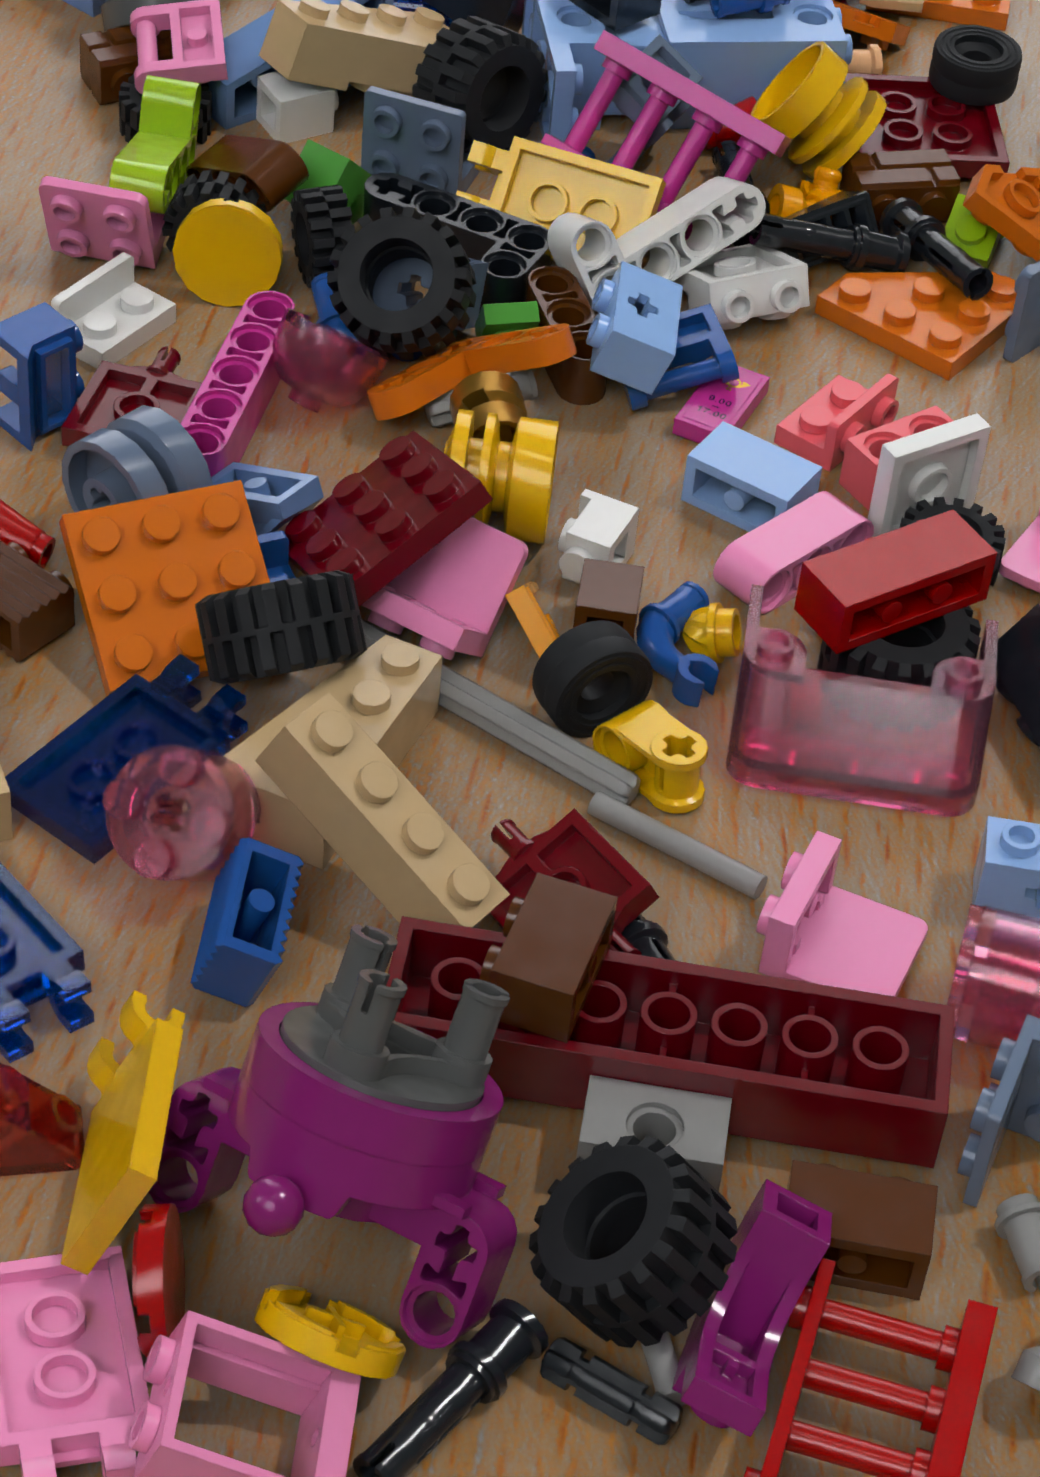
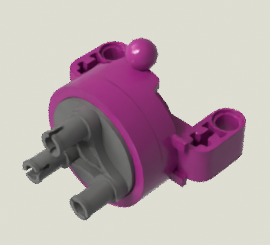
(361, 1127)

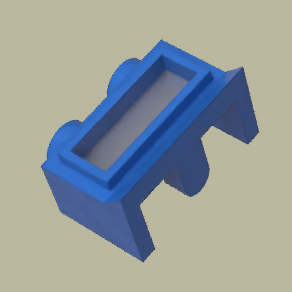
(46, 373)

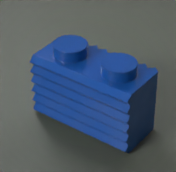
(247, 922)

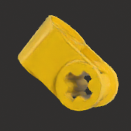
(659, 752)

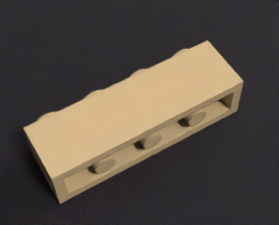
(378, 819)

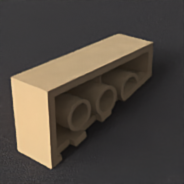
(349, 44)
(391, 696)

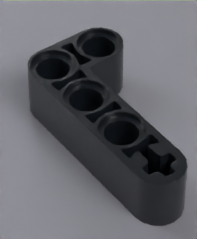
(486, 234)

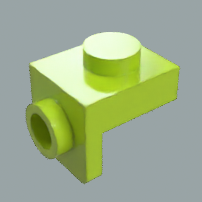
(970, 235)

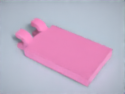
(68, 1366)

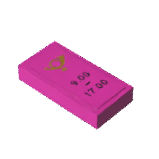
(720, 402)

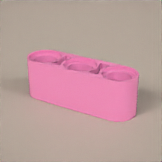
(777, 548)

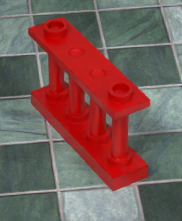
(941, 1411)

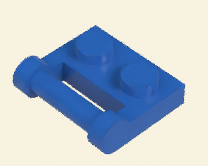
(697, 340)

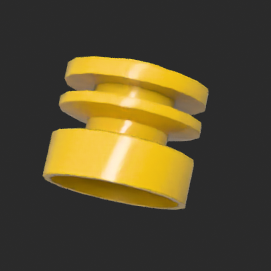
(819, 110)
(513, 472)

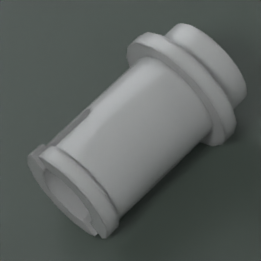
(1020, 1225)

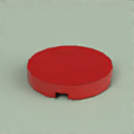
(158, 1271)

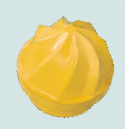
(714, 632)

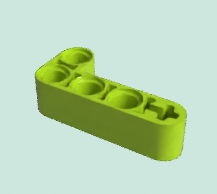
(165, 143)

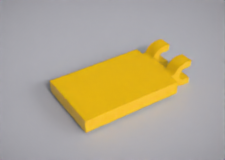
(547, 182)
(123, 1130)

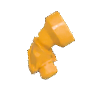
(788, 199)

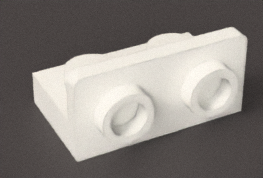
(113, 311)

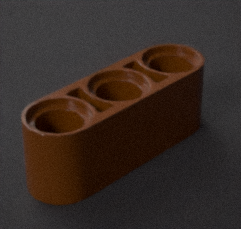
(264, 164)
(560, 302)

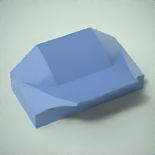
(273, 493)

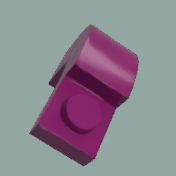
(735, 1340)

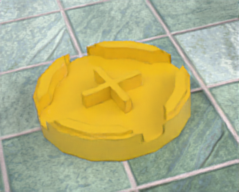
(227, 251)
(334, 1335)

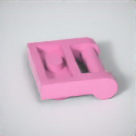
(195, 41)

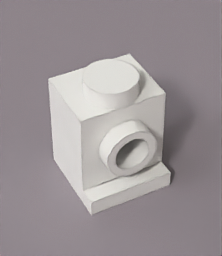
(601, 532)

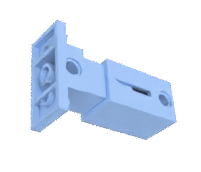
(732, 54)

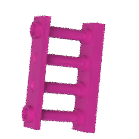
(665, 90)

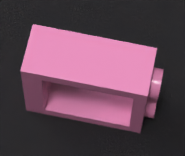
(251, 1368)

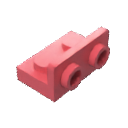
(833, 415)

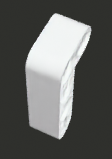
(719, 213)

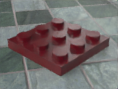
(925, 119)
(386, 515)

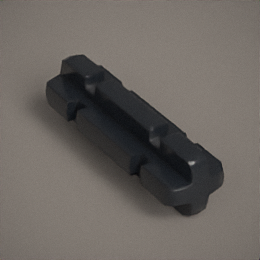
(611, 1391)

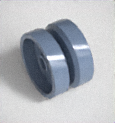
(133, 460)

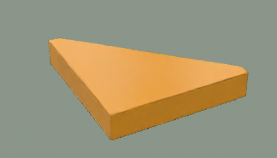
(537, 626)

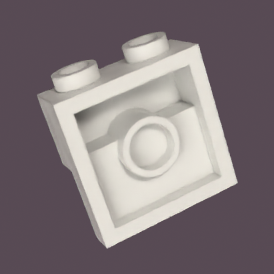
(748, 284)

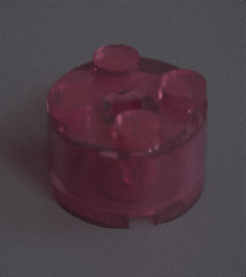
(146, 812)
(996, 976)

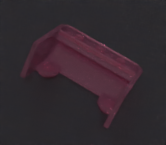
(859, 733)

